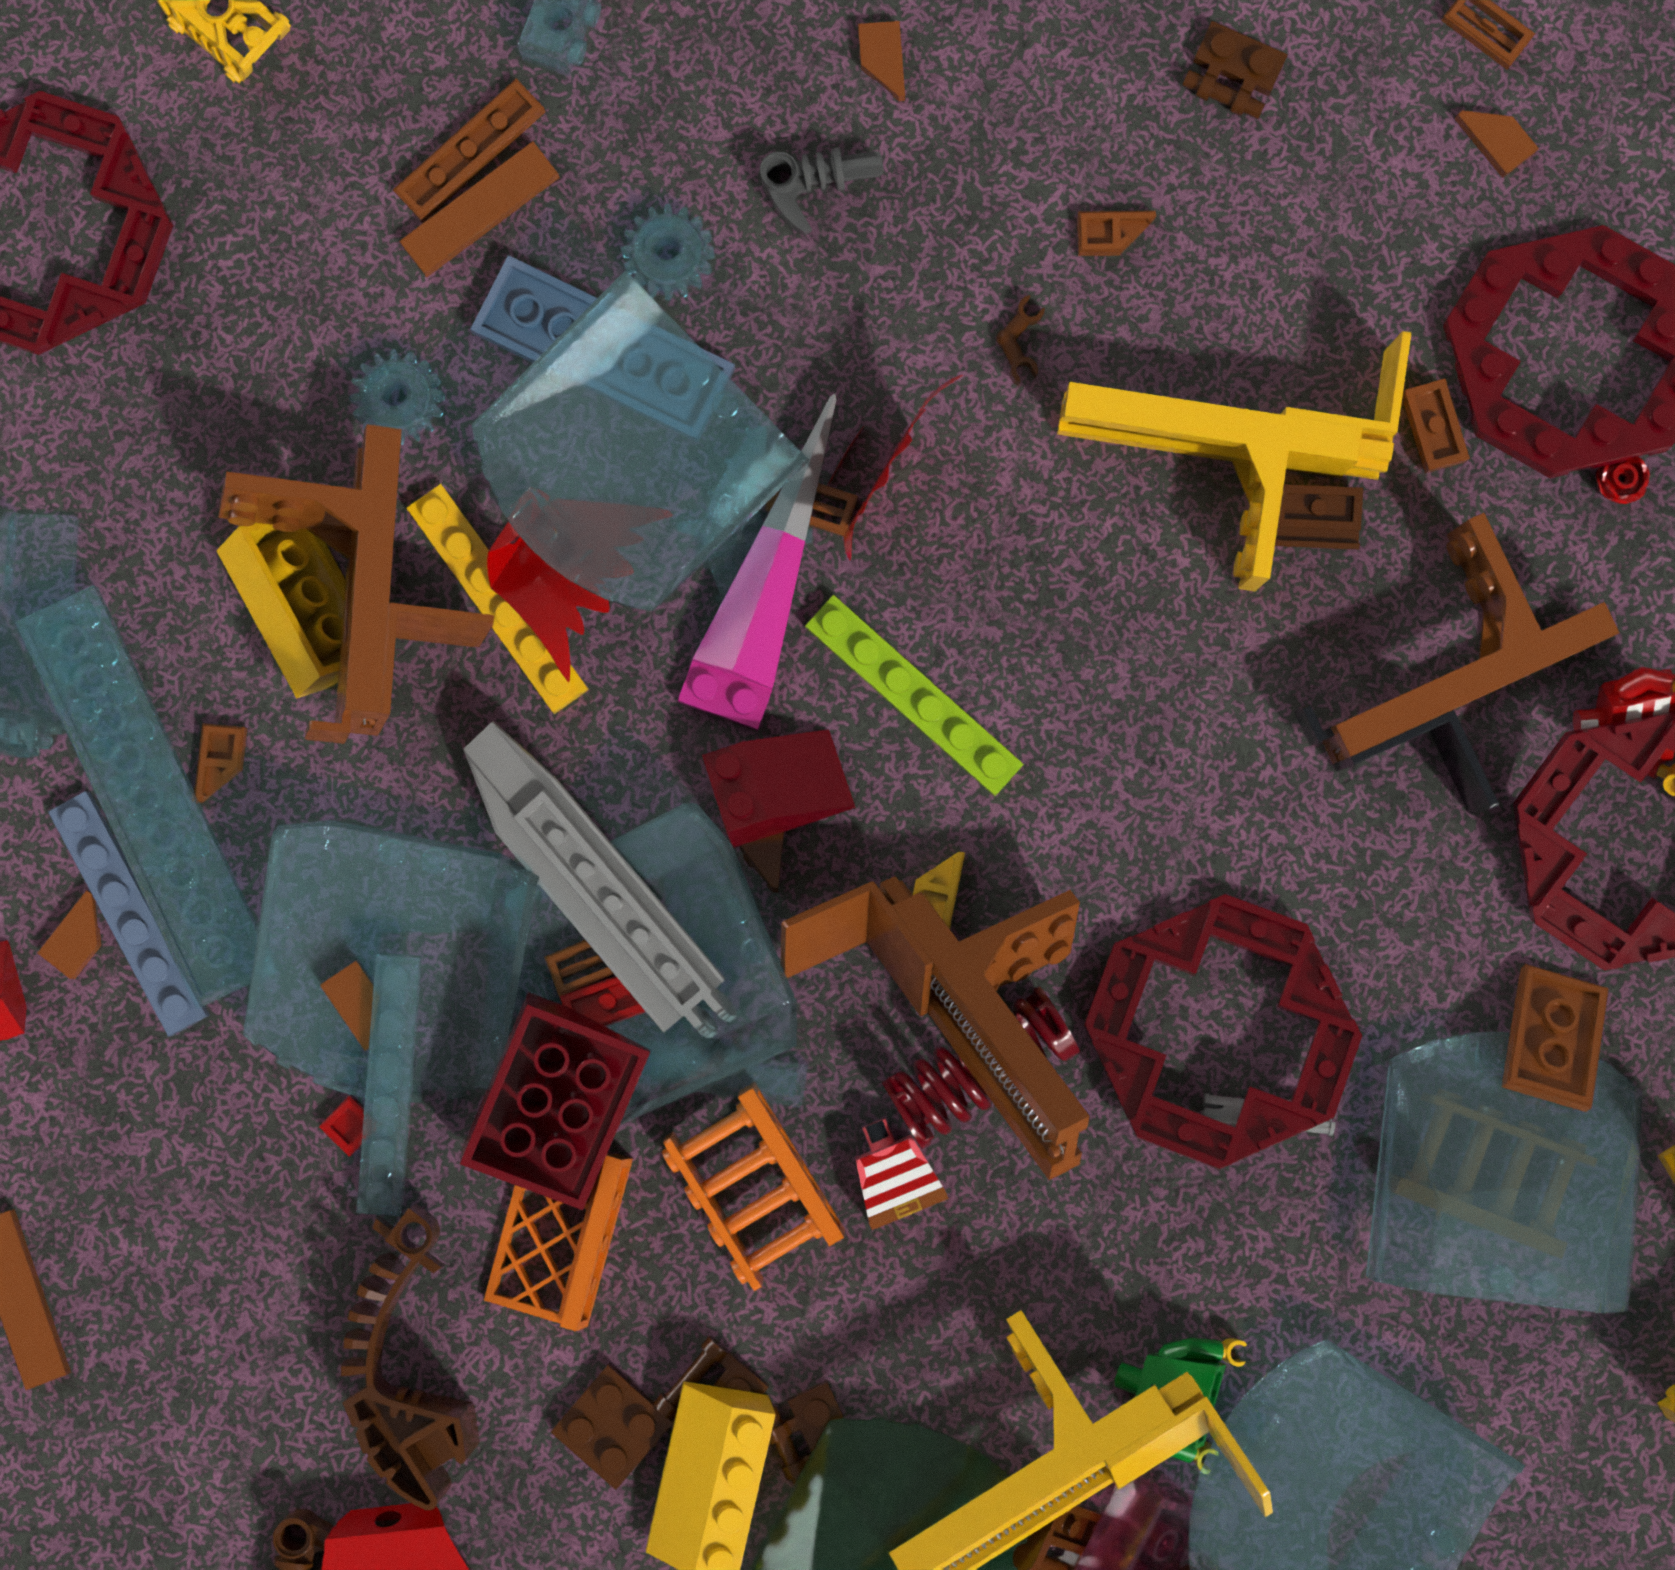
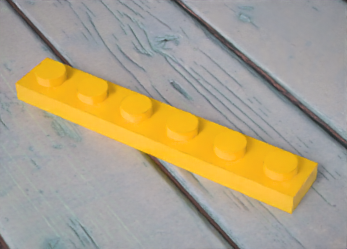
(467, 560)

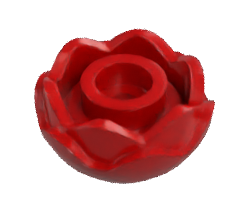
(1633, 488)

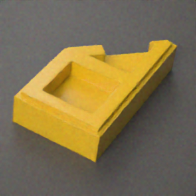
(941, 886)

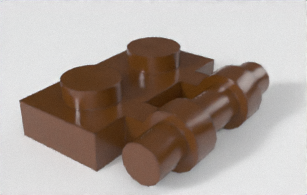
(1240, 60)
(811, 1415)

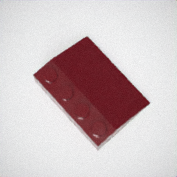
(554, 1102)

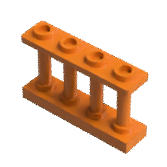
(796, 1185)

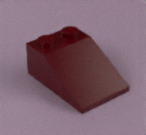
(777, 784)

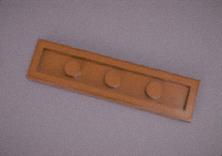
(469, 150)
(479, 209)
(26, 1311)

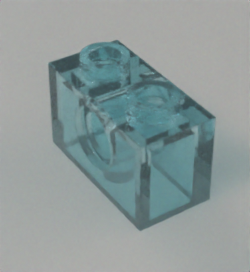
(558, 48)

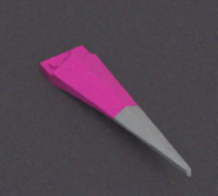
(743, 645)

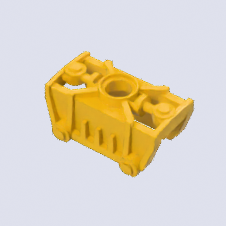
(210, 31)

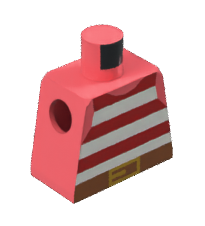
(895, 1176)

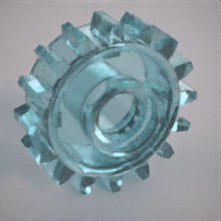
(666, 230)
(394, 375)

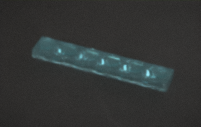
(389, 1084)

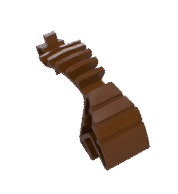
(400, 1428)

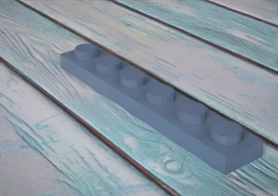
(125, 910)

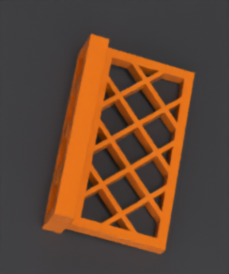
(589, 1250)

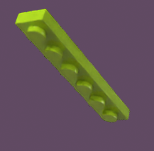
(914, 695)

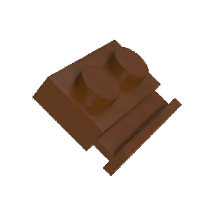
(1320, 517)

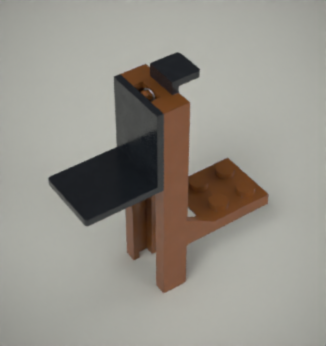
(1509, 650)

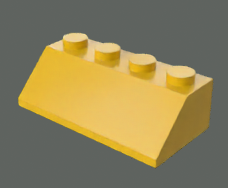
(293, 598)
(710, 1478)

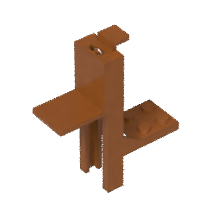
(362, 530)

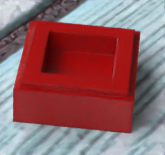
(346, 1125)

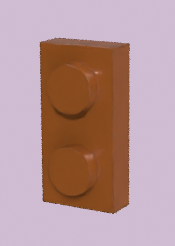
(1435, 426)

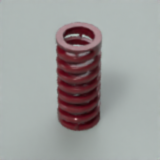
(909, 1097)

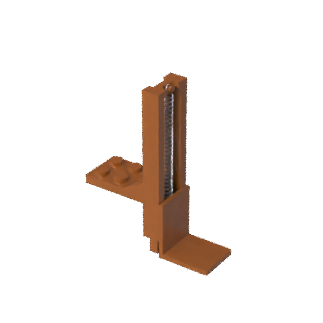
(958, 990)

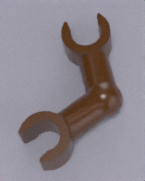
(1008, 342)

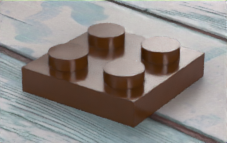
(611, 1426)

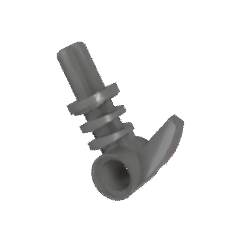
(810, 173)

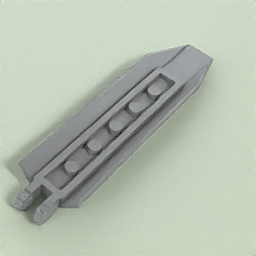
(595, 886)

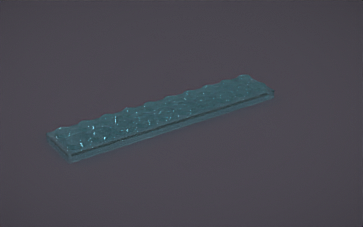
(144, 793)

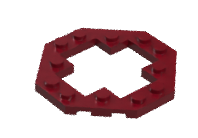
(119, 182)
(1487, 369)
(1552, 859)
(1307, 992)

